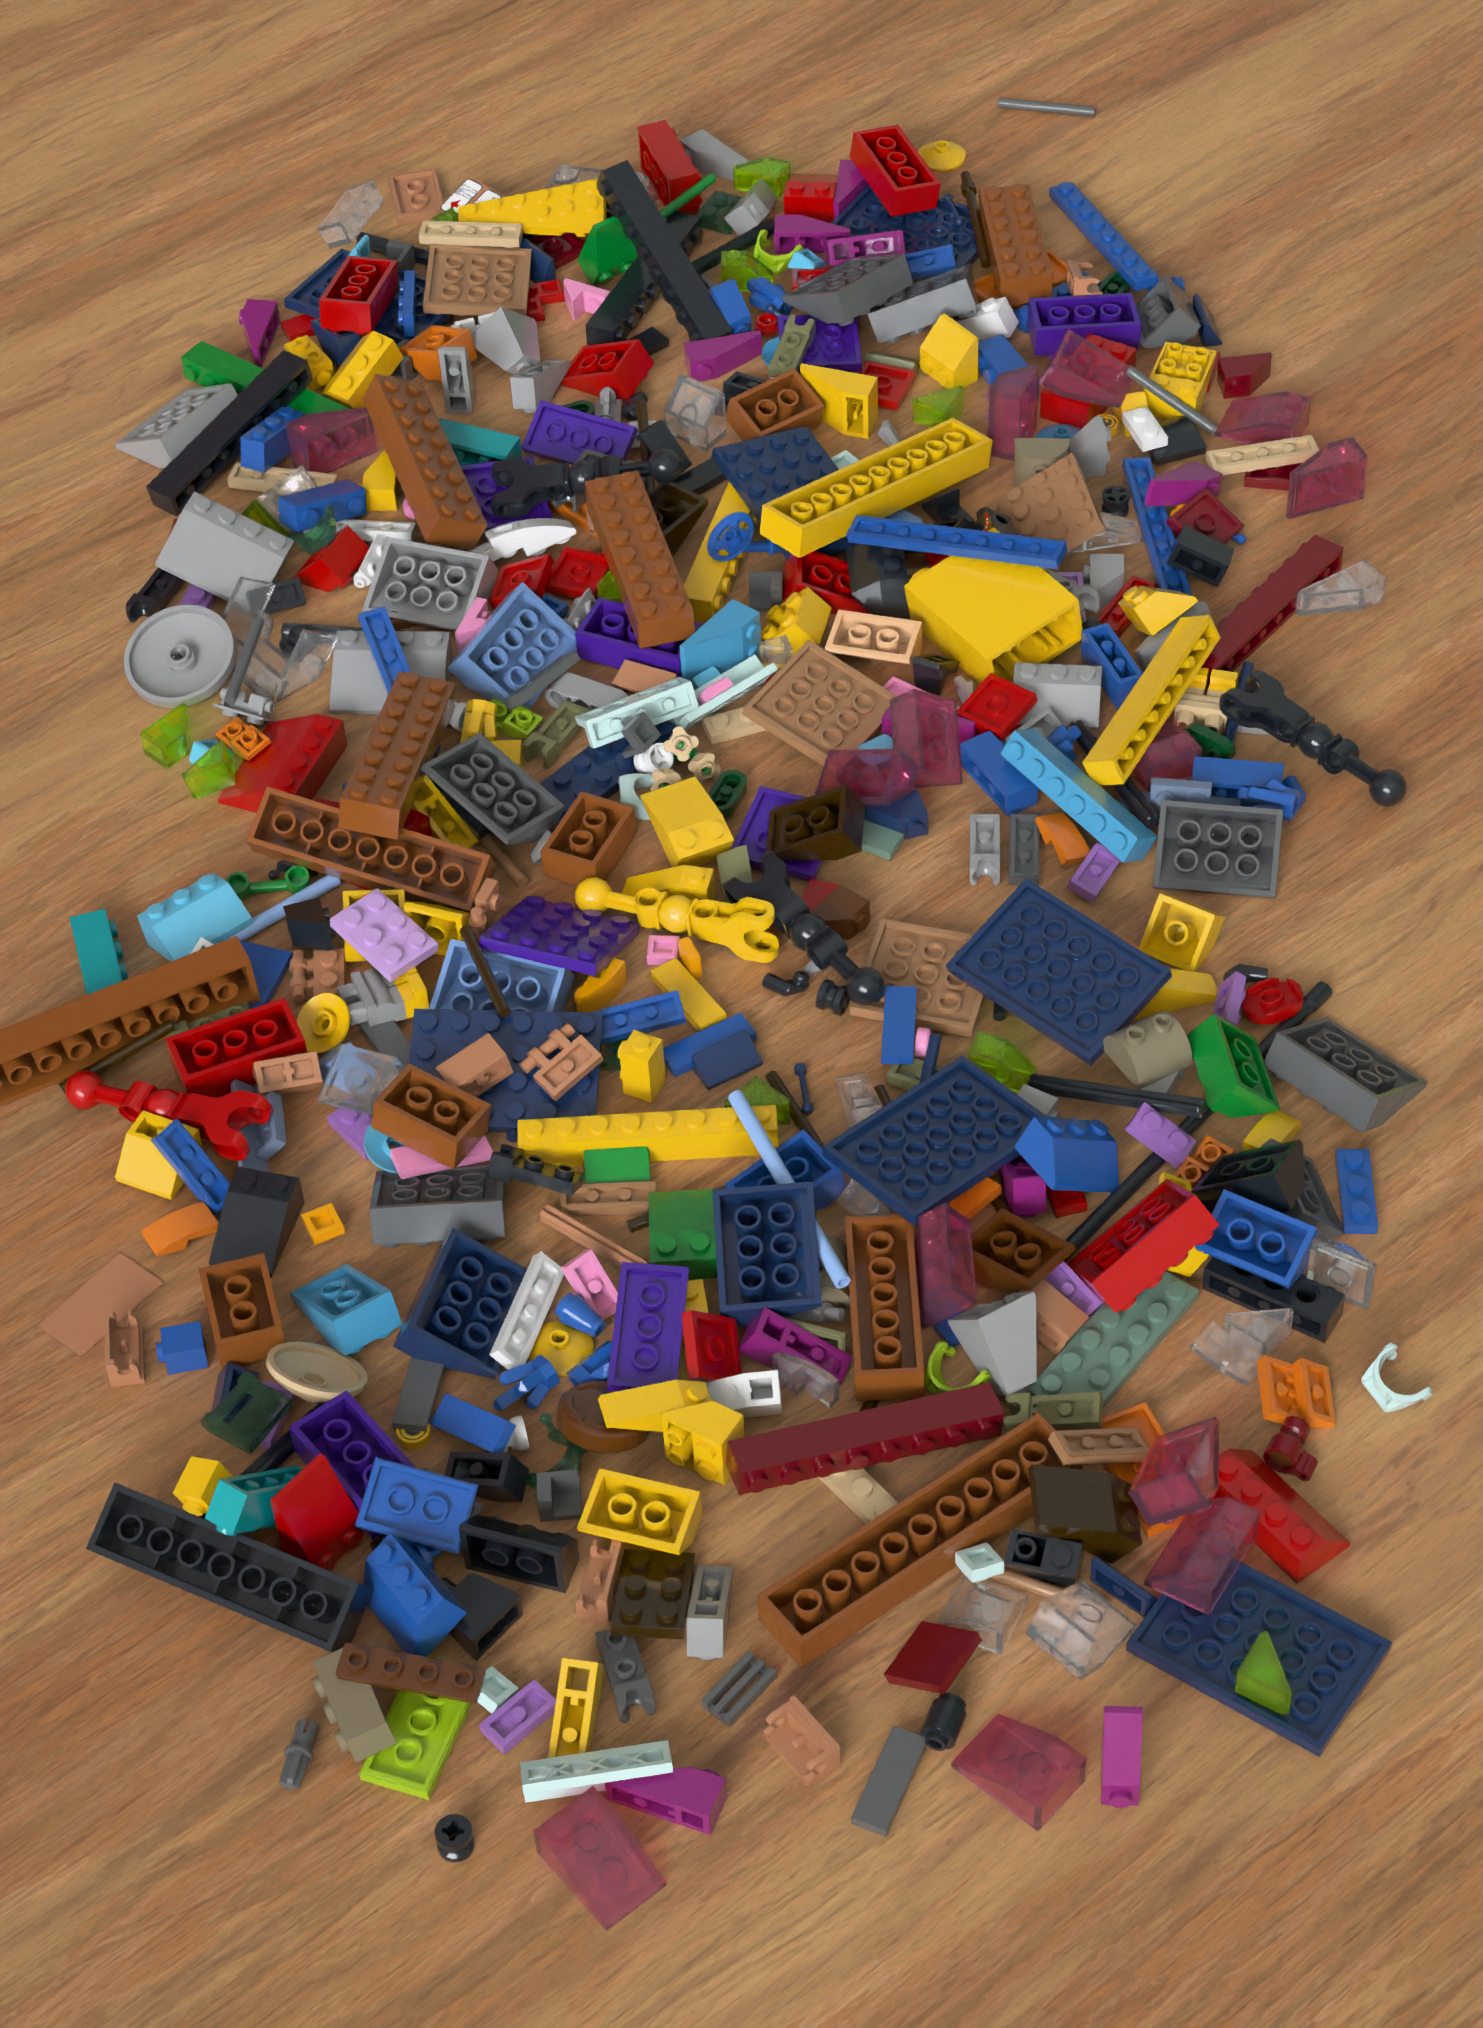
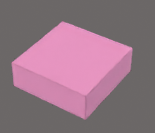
(714, 690)
(662, 949)

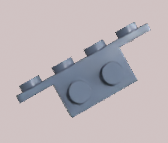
(1181, 791)
(263, 1138)

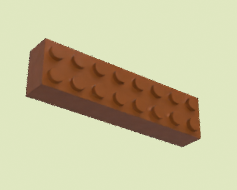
(424, 462)
(639, 559)
(391, 760)
(423, 866)

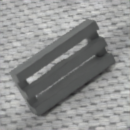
(746, 1662)

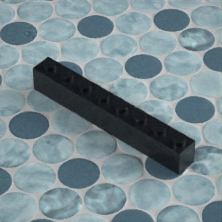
(661, 253)
(636, 289)
(220, 440)

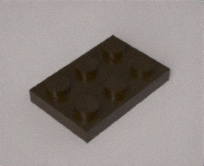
(653, 1594)

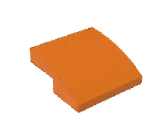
(1296, 1391)

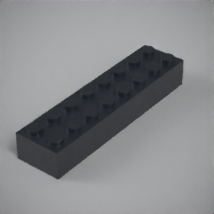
(229, 1569)

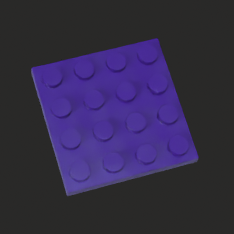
(560, 935)

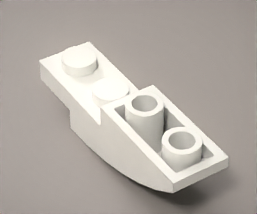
(530, 535)

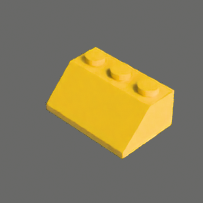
(369, 357)
(642, 1512)

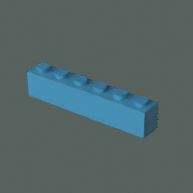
(1078, 795)

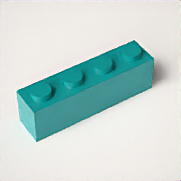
(480, 445)
(97, 951)
(244, 1500)

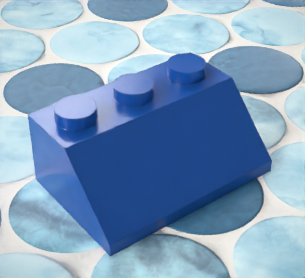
(1071, 1153)
(1259, 1239)
(409, 1597)

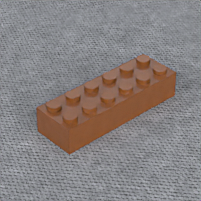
(1015, 243)
(884, 1308)

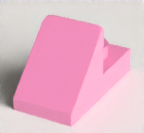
(582, 297)
(472, 622)
(592, 1283)

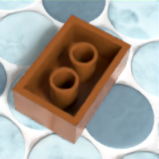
(775, 407)
(588, 839)
(431, 1116)
(242, 1309)

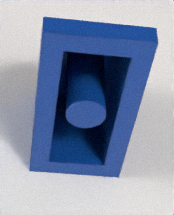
(732, 306)

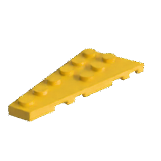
(545, 211)

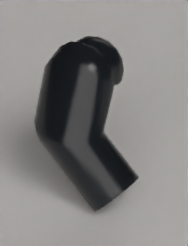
(1251, 972)
(787, 987)

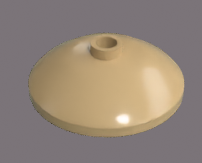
(315, 1371)

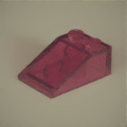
(1085, 372)
(1265, 418)
(331, 439)
(1328, 478)
(1167, 756)
(1179, 1474)
(1022, 1768)
(598, 1858)

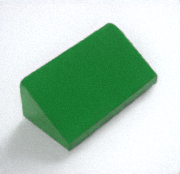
(617, 1165)

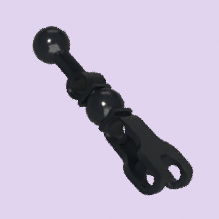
(557, 480)
(1292, 724)
(807, 929)

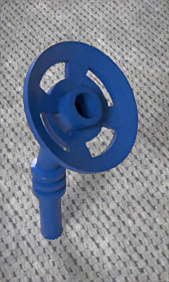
(736, 539)

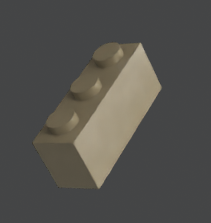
(354, 1709)

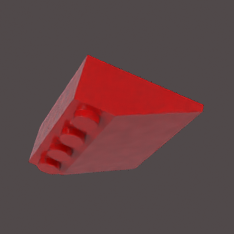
(294, 761)
(1144, 1245)

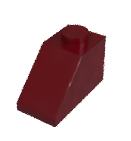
(1243, 374)

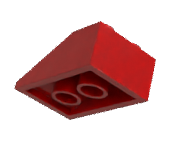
(810, 196)
(611, 365)
(824, 576)
(316, 1516)

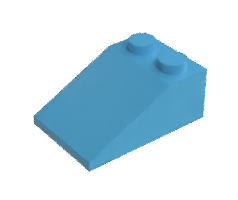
(722, 641)
(348, 1308)

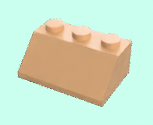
(875, 637)

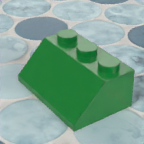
(1231, 1069)

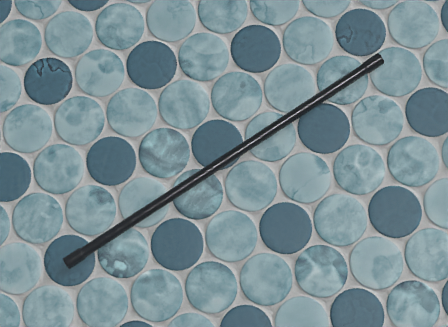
(1312, 1002)

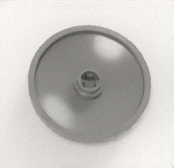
(180, 656)

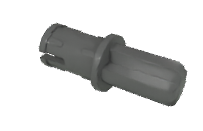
(298, 1755)

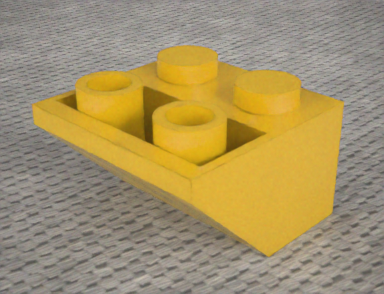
(799, 618)
(143, 1164)
(699, 1438)

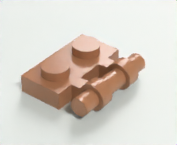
(487, 908)
(327, 971)
(567, 1066)

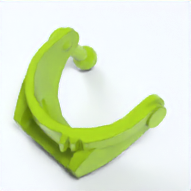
(777, 264)
(933, 1378)

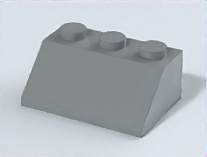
(1066, 689)

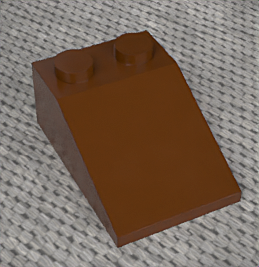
(1015, 1252)

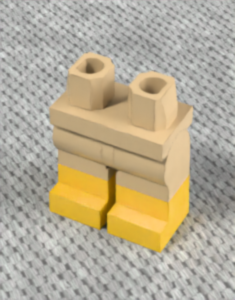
(1203, 708)

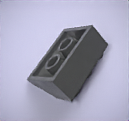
(1166, 315)
(1314, 1203)

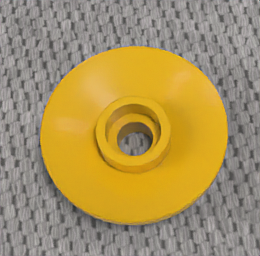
(943, 155)
(317, 1015)
(563, 1355)

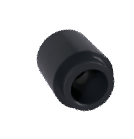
(944, 1721)

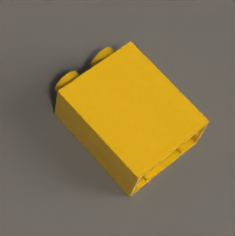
(993, 614)

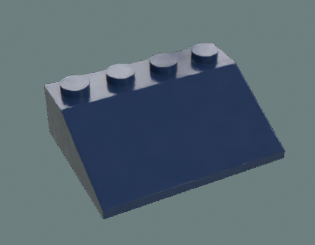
(766, 1250)
(461, 1306)

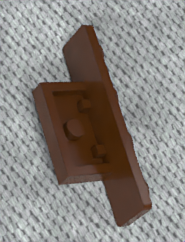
(411, 1673)

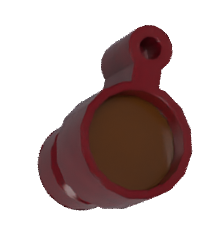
(1286, 1450)

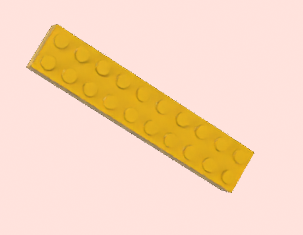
(875, 486)

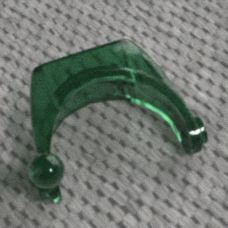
(319, 535)
(572, 1457)

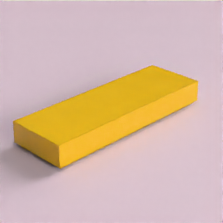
(697, 1004)

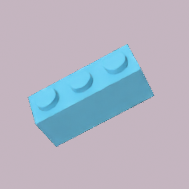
(201, 910)

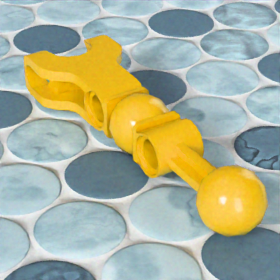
(706, 919)

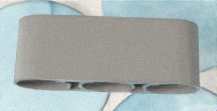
(581, 692)

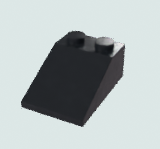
(257, 1216)

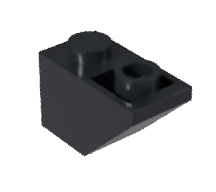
(309, 925)
(1045, 1557)

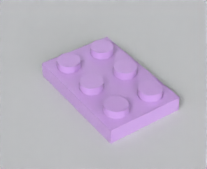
(384, 935)

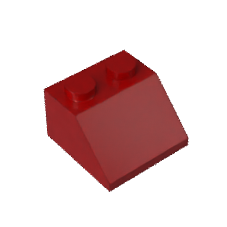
(334, 562)

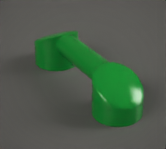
(293, 882)

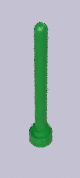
(688, 195)

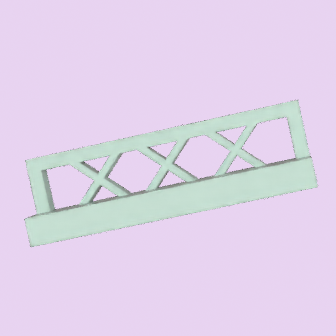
(744, 677)
(658, 702)
(579, 1772)

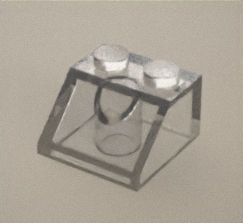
(696, 413)
(1079, 1629)

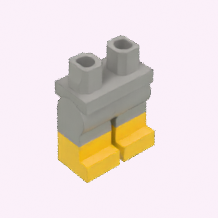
(377, 1000)

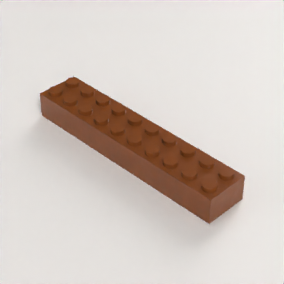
(91, 1027)
(907, 1545)

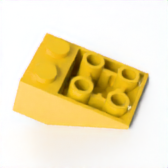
(1183, 373)
(847, 397)

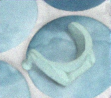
(627, 785)
(1381, 1393)

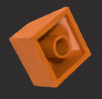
(425, 346)

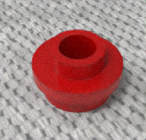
(767, 324)

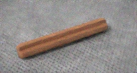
(588, 1236)

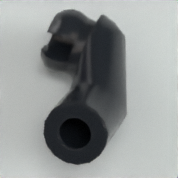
(629, 406)

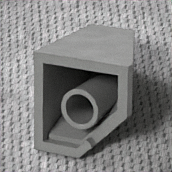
(508, 340)
(1001, 1340)

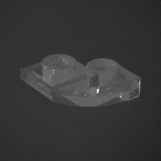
(1227, 1355)
(800, 1374)

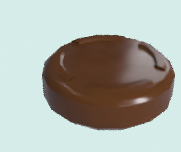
(583, 1423)

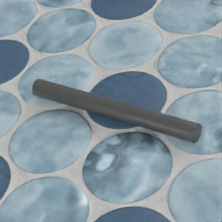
(1046, 107)
(1171, 400)
(244, 660)

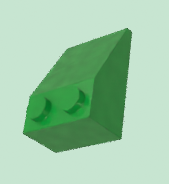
(606, 252)
(683, 1231)

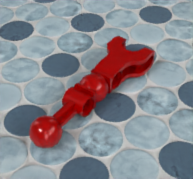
(216, 1118)

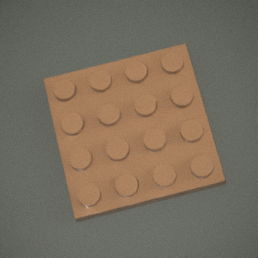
(476, 280)
(1053, 505)
(819, 704)
(918, 958)

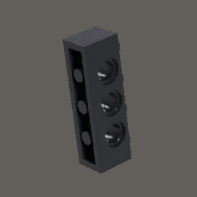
(1314, 1305)

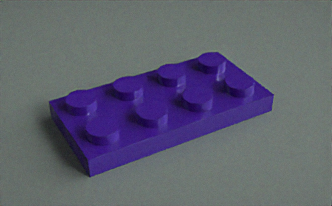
(565, 433)
(647, 1325)

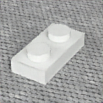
(1144, 429)

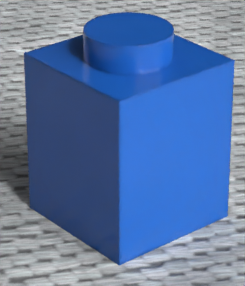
(182, 1348)

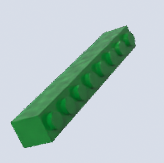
(213, 366)

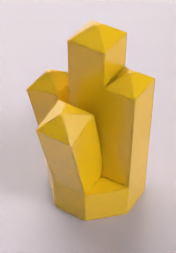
(480, 718)

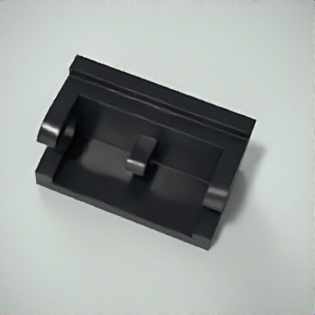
(659, 436)

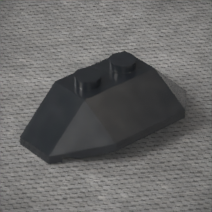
(878, 579)

